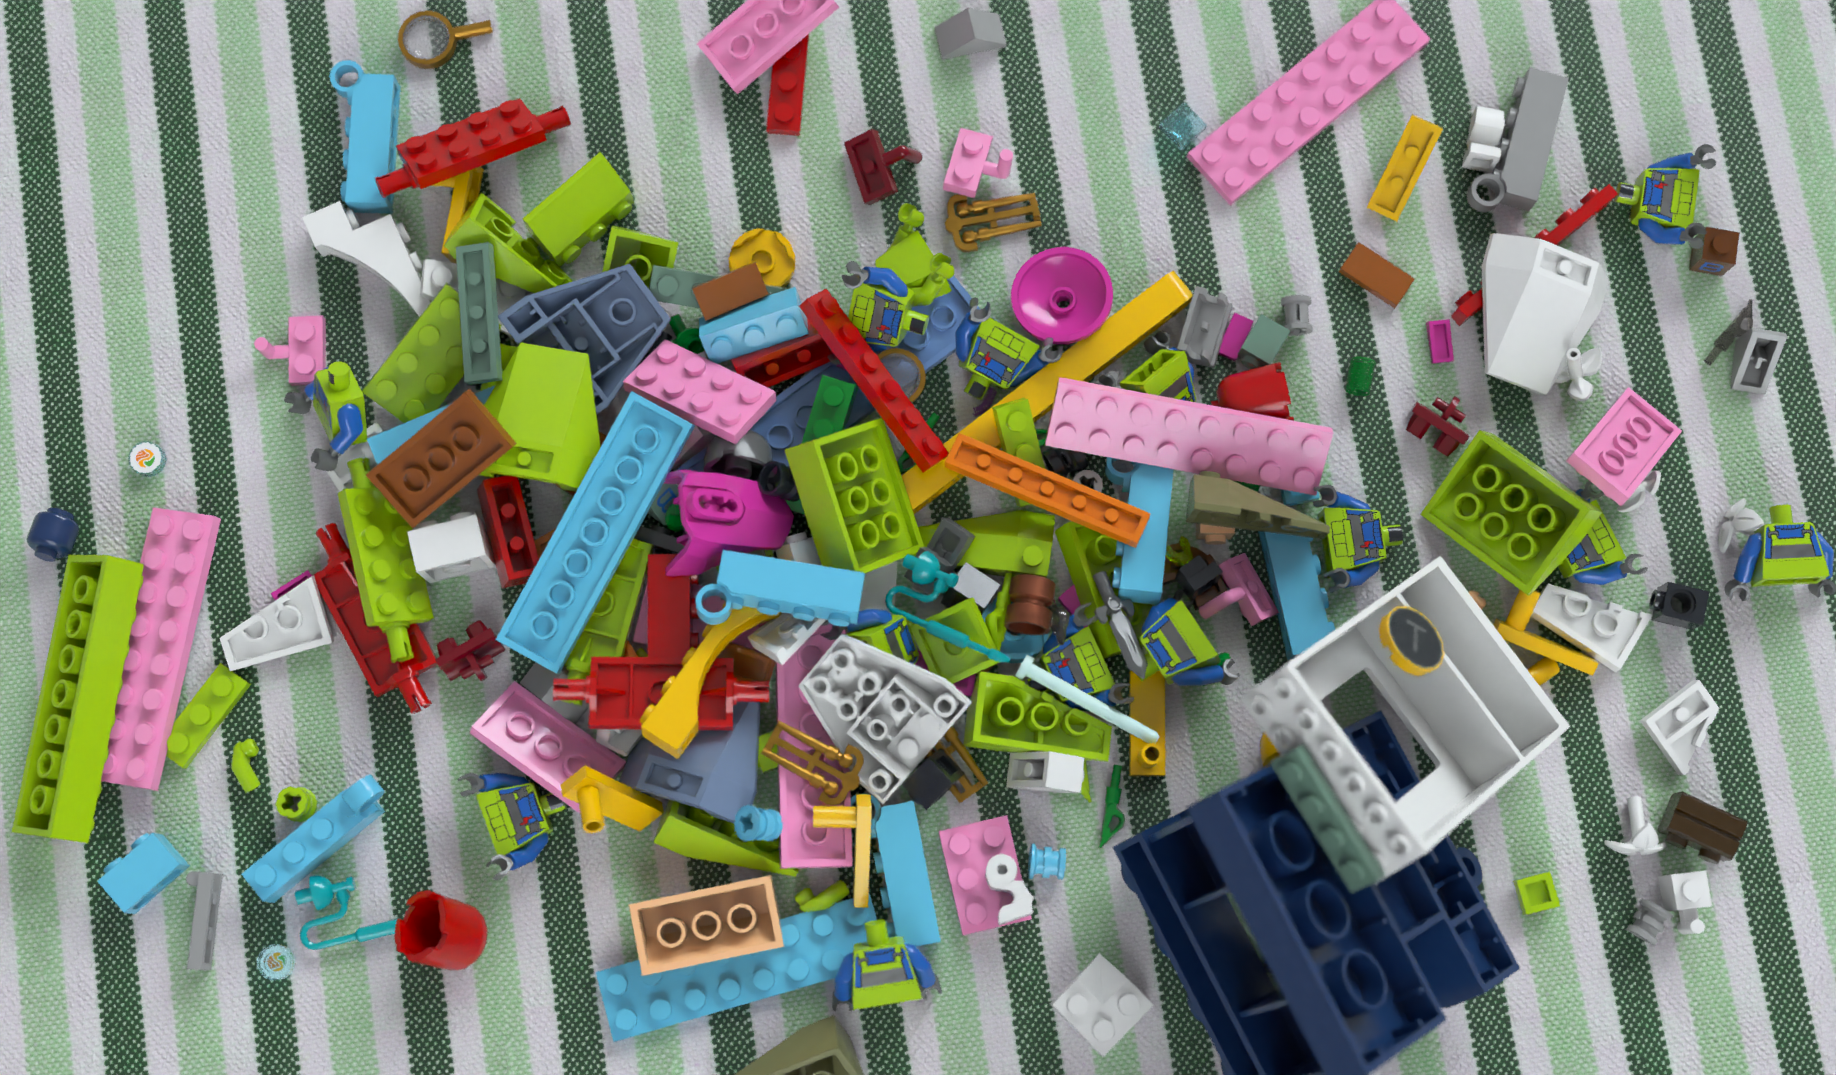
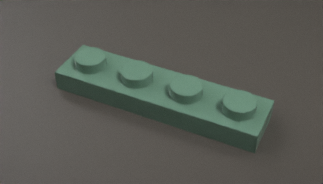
(676, 285)
(479, 313)
(1327, 818)

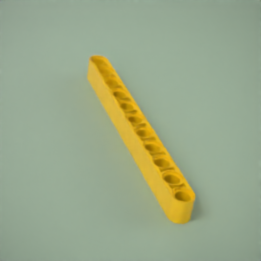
(1079, 363)

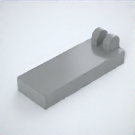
(204, 918)

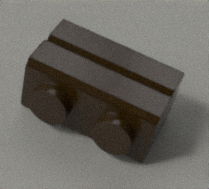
(1701, 827)

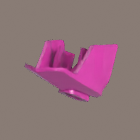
(724, 515)

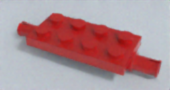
(469, 145)
(368, 644)
(626, 686)

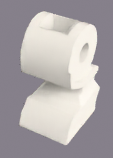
(1484, 135)
(1001, 877)

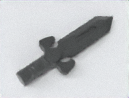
(1120, 624)

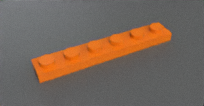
(1047, 490)

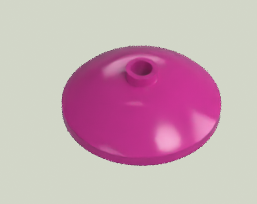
(1057, 277)

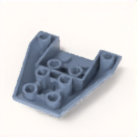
(711, 774)

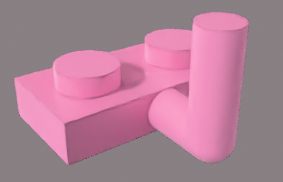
(970, 162)
(305, 348)
(1245, 589)

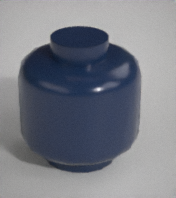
(53, 534)

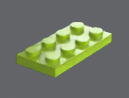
(423, 363)

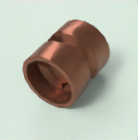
(1029, 608)

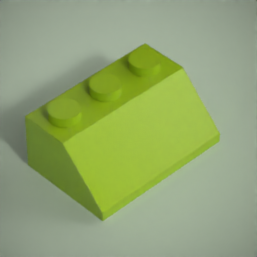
(579, 211)

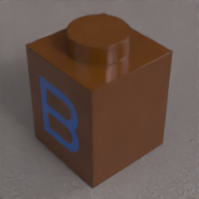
(1717, 253)

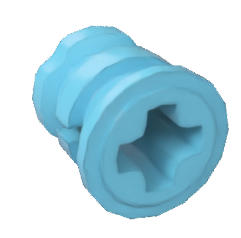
(758, 824)
(1046, 862)

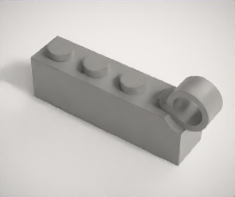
(1527, 143)

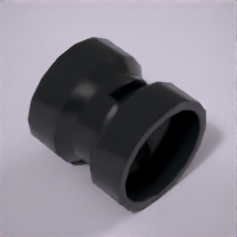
(1064, 461)
(777, 480)

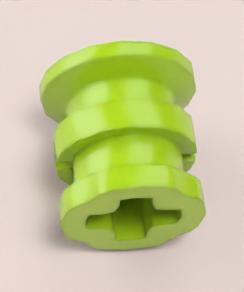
(306, 806)

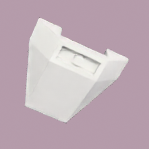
(1536, 308)
(882, 709)

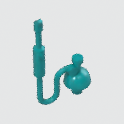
(925, 571)
(322, 892)

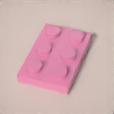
(966, 858)

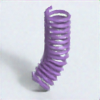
(985, 402)

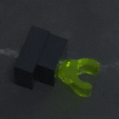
(1194, 574)

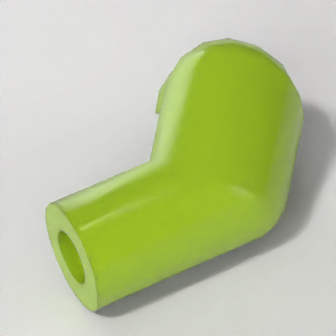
(241, 764)
(824, 899)

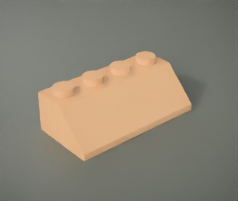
(706, 925)

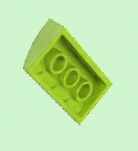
(1085, 555)

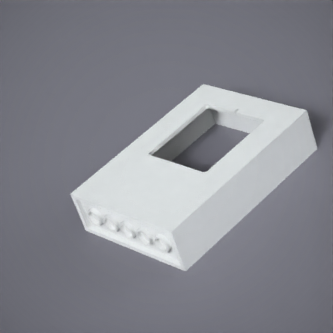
(1471, 715)

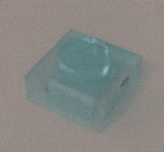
(1182, 126)

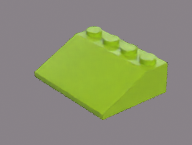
(855, 498)
(1509, 512)

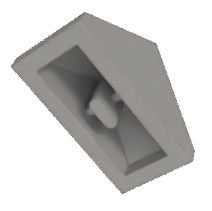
(970, 33)
(1756, 359)
(540, 682)

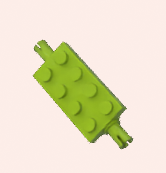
(383, 562)
(613, 617)

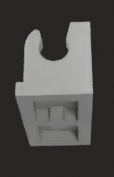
(1205, 327)

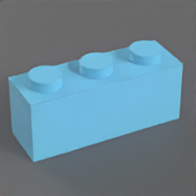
(753, 326)

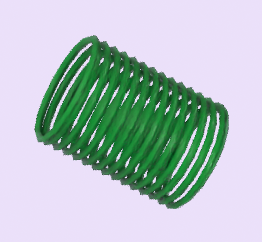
(1362, 371)

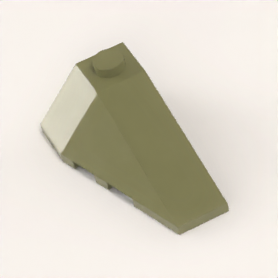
(1232, 505)
(812, 1050)

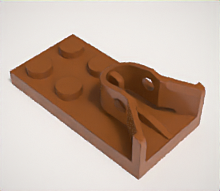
(441, 458)

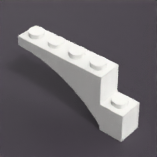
(375, 247)

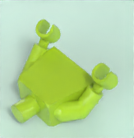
(914, 261)

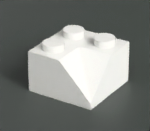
(451, 547)
(1101, 1005)

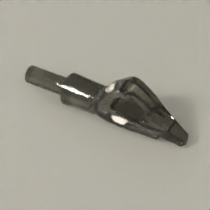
(1734, 330)
(1059, 622)

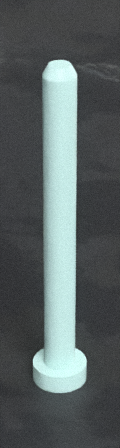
(1085, 700)

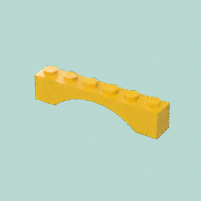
(675, 717)

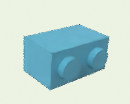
(142, 872)

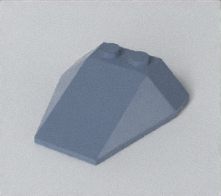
(600, 315)

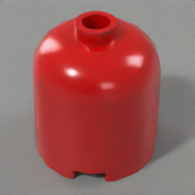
(1256, 391)
(441, 932)

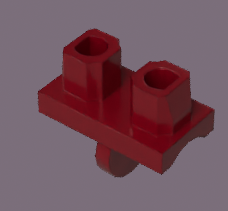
(1450, 436)
(471, 655)

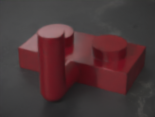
(872, 165)

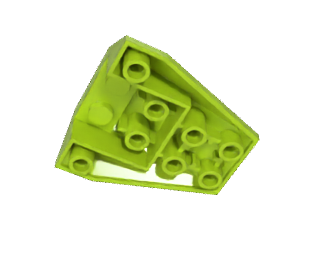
(549, 413)

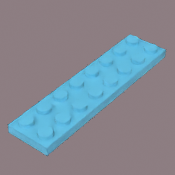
(595, 532)
(810, 955)

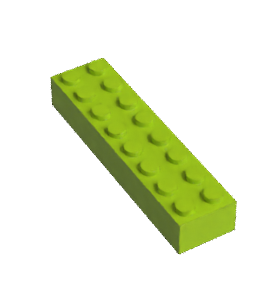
(78, 698)

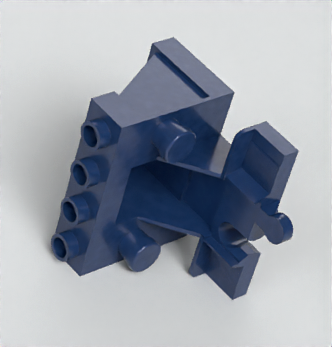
(1352, 968)

